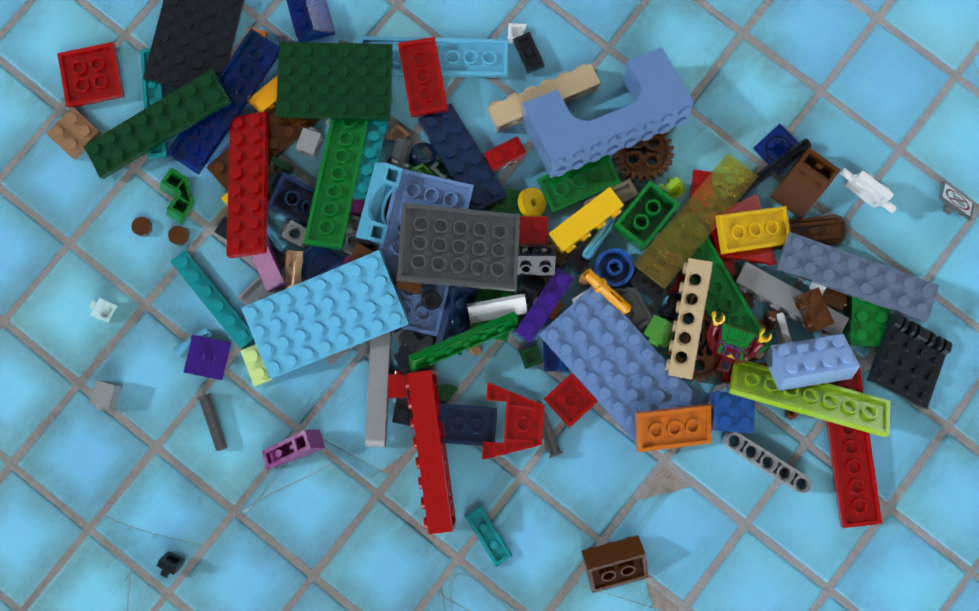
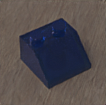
(310, 19)

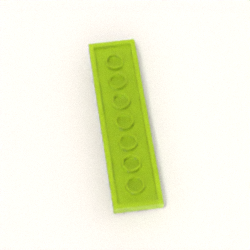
(818, 401)

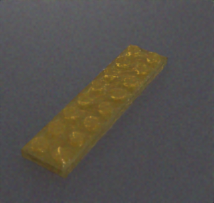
(695, 221)

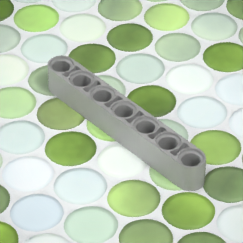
(378, 391)

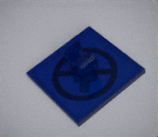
(775, 145)

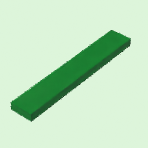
(463, 341)

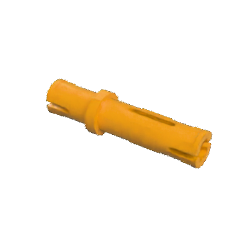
(601, 286)

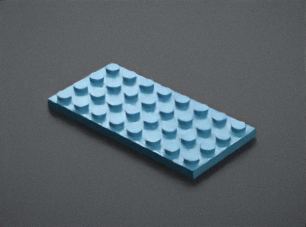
(326, 314)

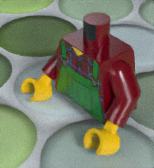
(733, 343)

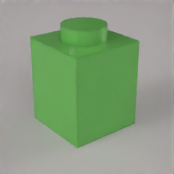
(659, 332)

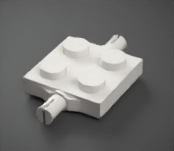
(869, 189)

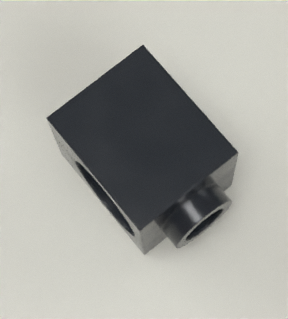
(531, 287)

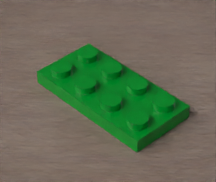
(578, 184)

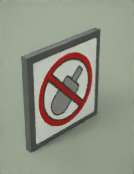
(955, 201)

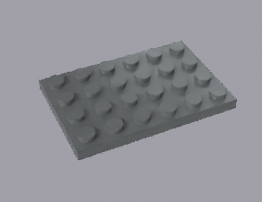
(458, 247)

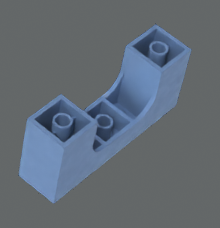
(570, 142)

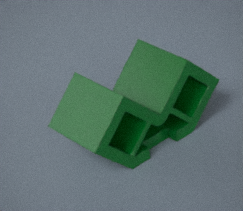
(177, 187)

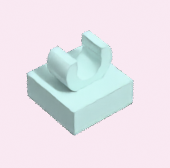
(102, 309)

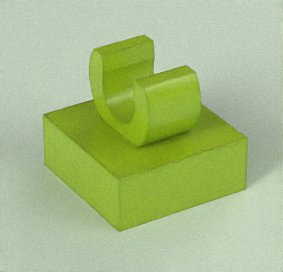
(673, 188)

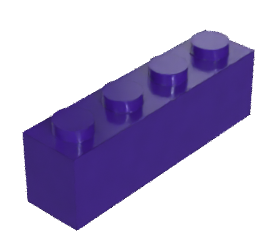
(544, 305)

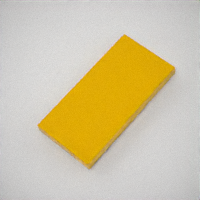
(752, 229)

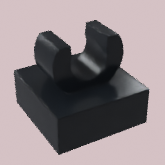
(170, 563)

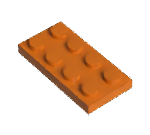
(673, 427)

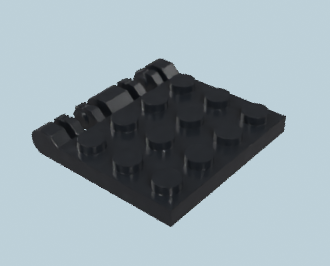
(908, 360)

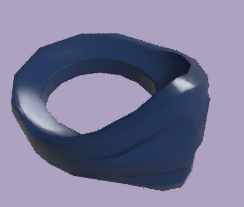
(415, 160)

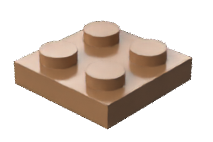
(73, 133)

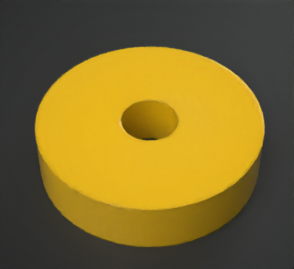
(538, 203)

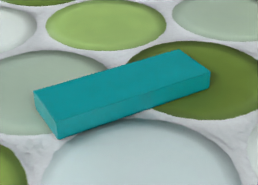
(488, 536)

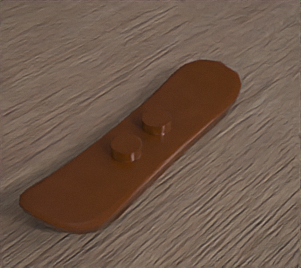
(823, 229)

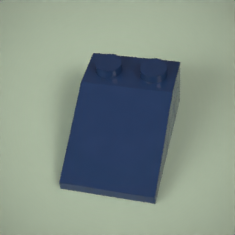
(290, 198)

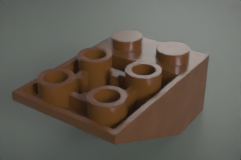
(805, 183)

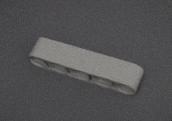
(774, 466)

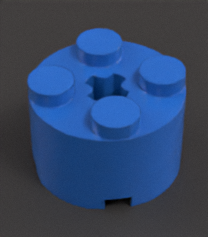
(623, 264)

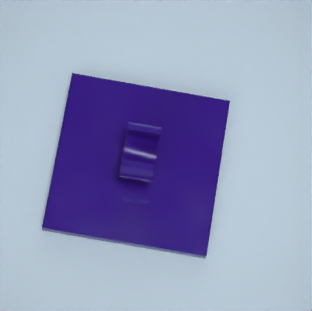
(207, 357)

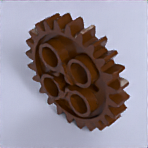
(642, 168)
(710, 362)

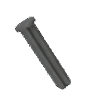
(212, 421)
(549, 437)

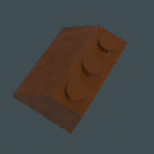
(615, 563)

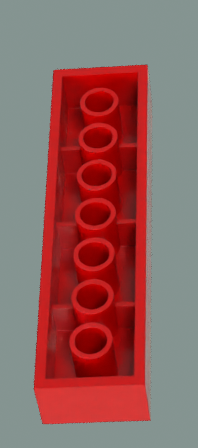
(432, 452)

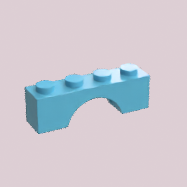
(382, 183)

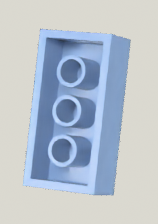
(811, 362)

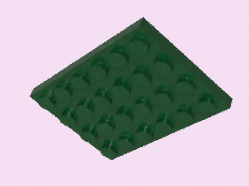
(334, 81)

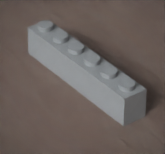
(780, 296)

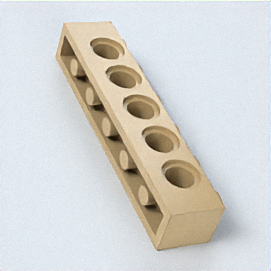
(704, 270)

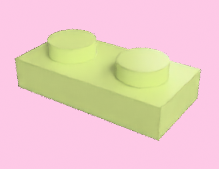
(255, 365)

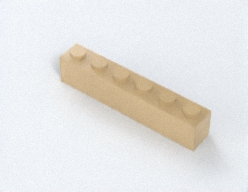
(569, 84)

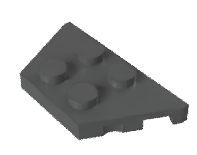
(639, 313)

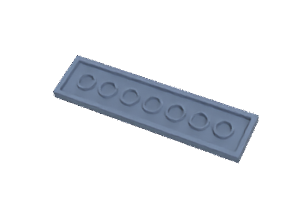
(857, 277)

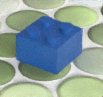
(732, 412)

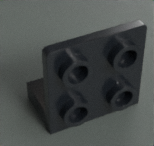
(649, 286)

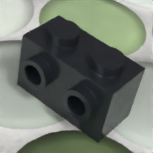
(536, 260)

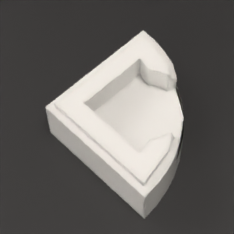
(515, 30)

